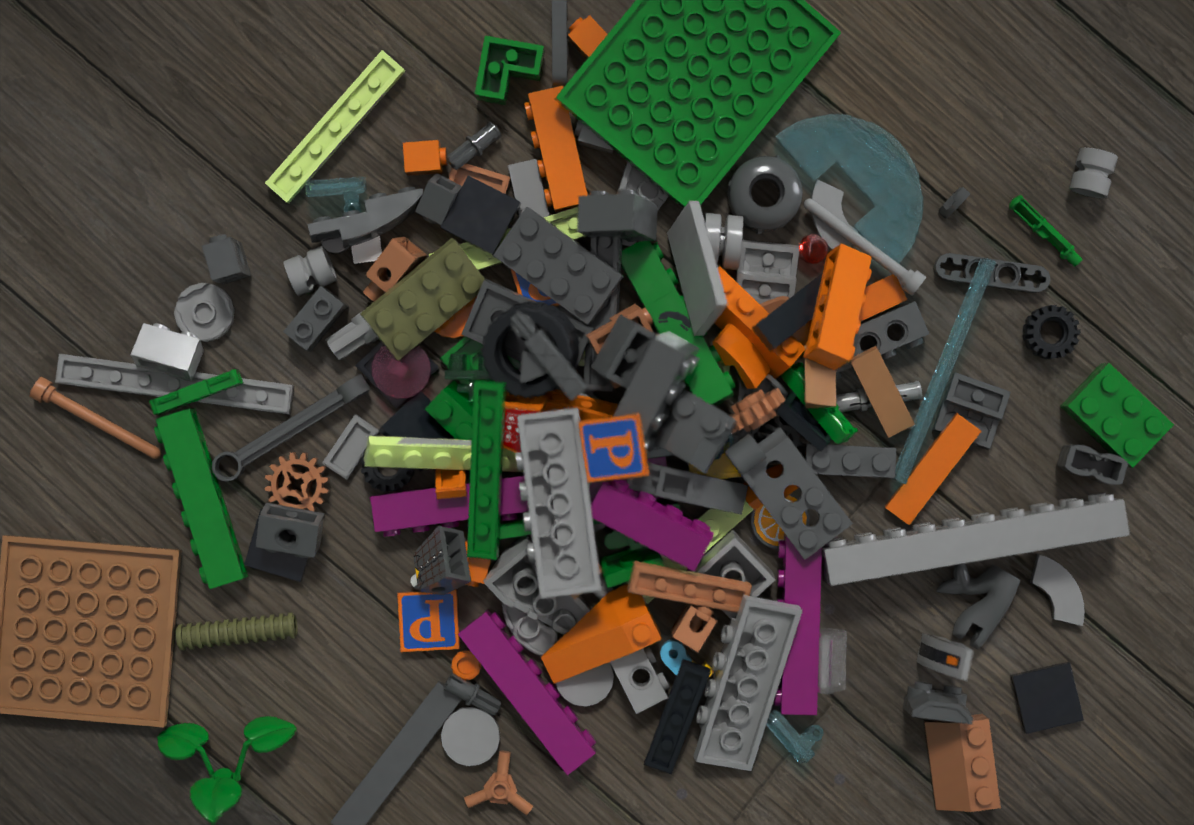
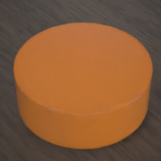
(465, 665)

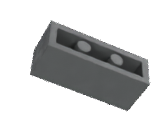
(851, 460)

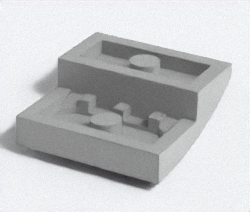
(767, 269)

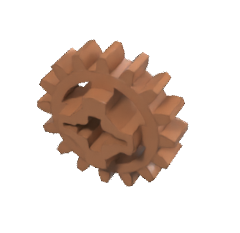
(756, 409)
(291, 472)

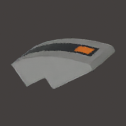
(945, 656)

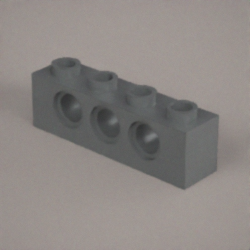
(906, 318)

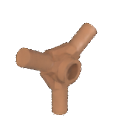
(500, 788)

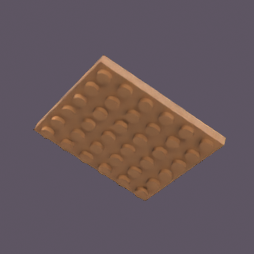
(87, 630)

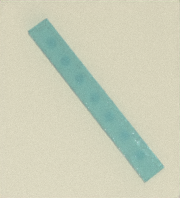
(943, 369)

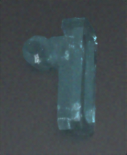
(347, 186)
(796, 744)

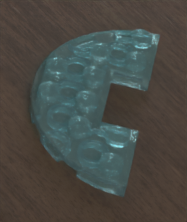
(874, 164)

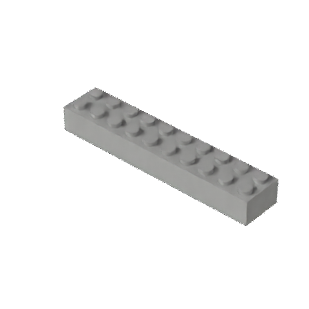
(974, 540)

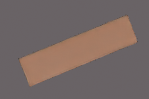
(687, 586)

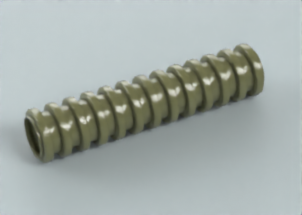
(236, 631)

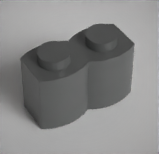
(1096, 466)

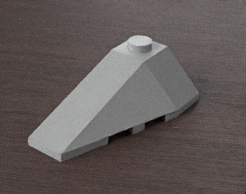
(516, 585)

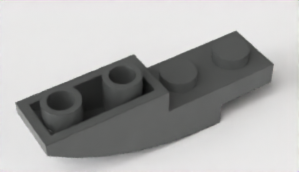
(381, 216)
(691, 488)

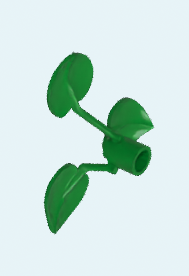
(221, 791)

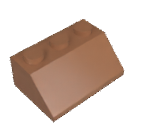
(962, 765)

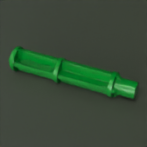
(1044, 229)

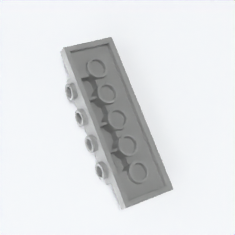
(557, 503)
(745, 682)

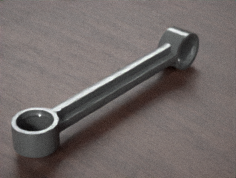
(341, 396)

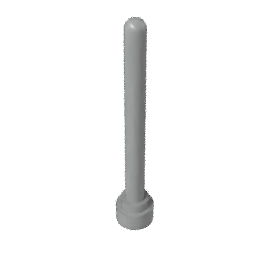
(909, 279)

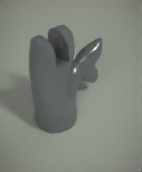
(986, 612)

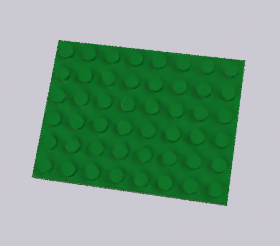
(694, 83)

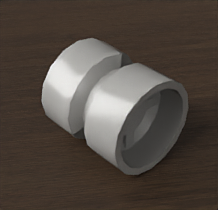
(1093, 172)
(310, 270)

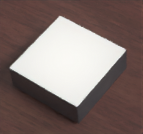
(367, 251)

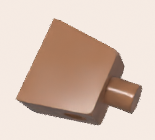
(400, 258)

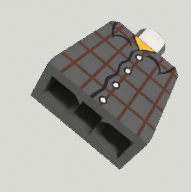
(441, 562)

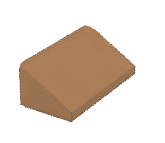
(819, 385)

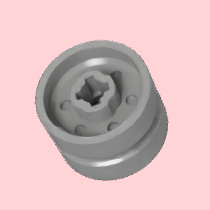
(725, 240)

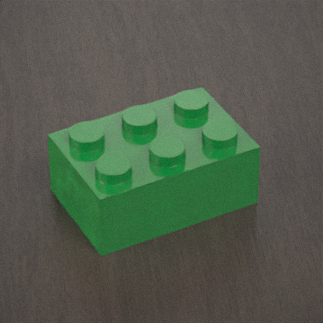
(1116, 414)

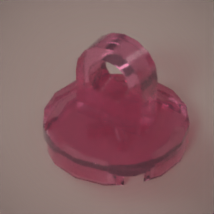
(401, 377)

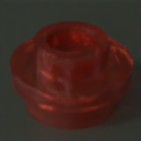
(819, 246)

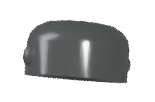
(782, 176)

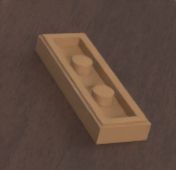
(881, 391)

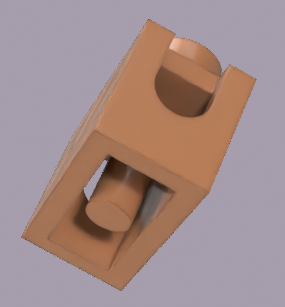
(694, 626)

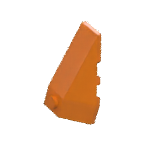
(609, 631)

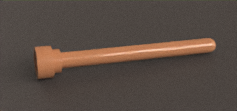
(46, 392)

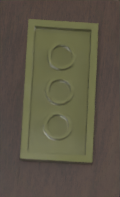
(424, 299)

